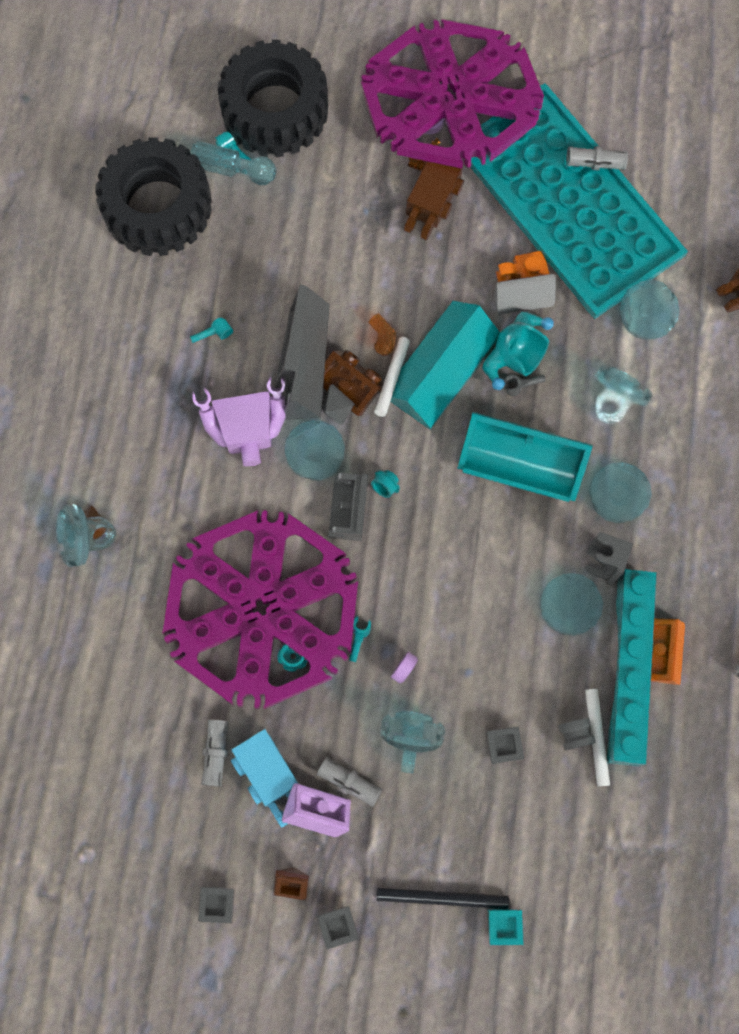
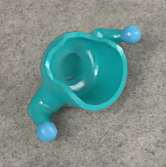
(518, 347)

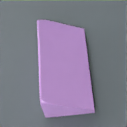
(317, 811)

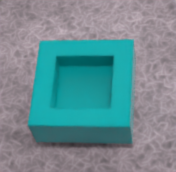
(505, 927)

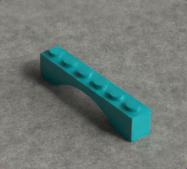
(634, 662)

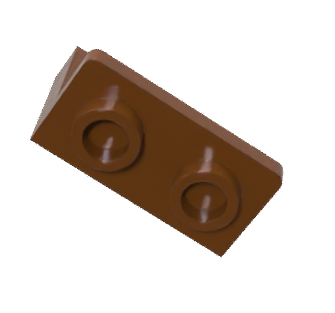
(352, 379)

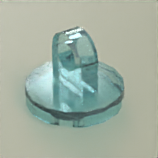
(621, 389)
(77, 534)
(413, 734)

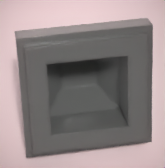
(336, 405)

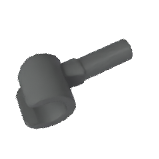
(522, 383)

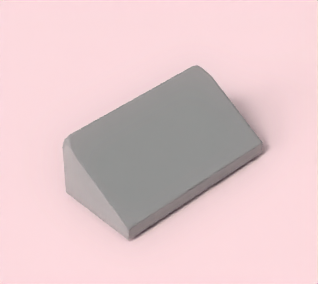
(525, 294)

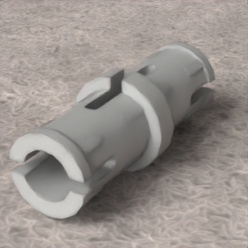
(597, 158)
(215, 753)
(349, 782)

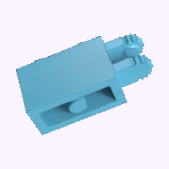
(266, 771)

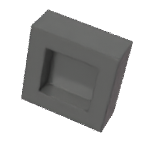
(504, 745)
(216, 905)
(338, 927)

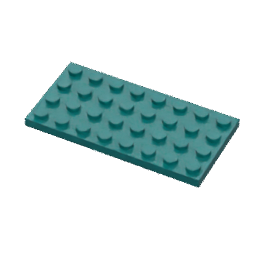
(582, 219)

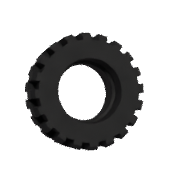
(273, 66)
(145, 164)

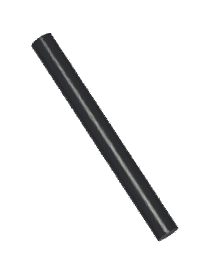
(442, 898)

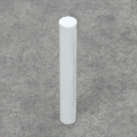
(392, 376)
(596, 730)

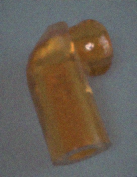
(386, 335)

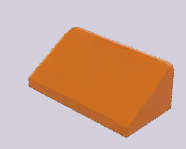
(667, 651)

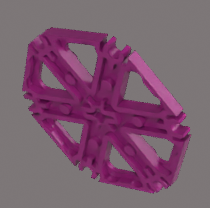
(435, 102)
(238, 620)

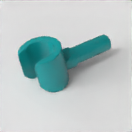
(227, 141)
(219, 326)
(358, 639)

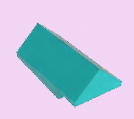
(444, 362)

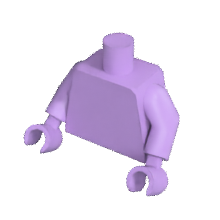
(244, 421)

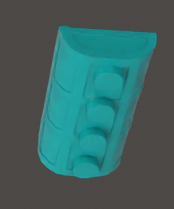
(524, 457)

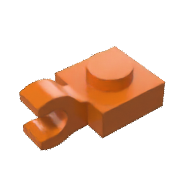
(524, 266)

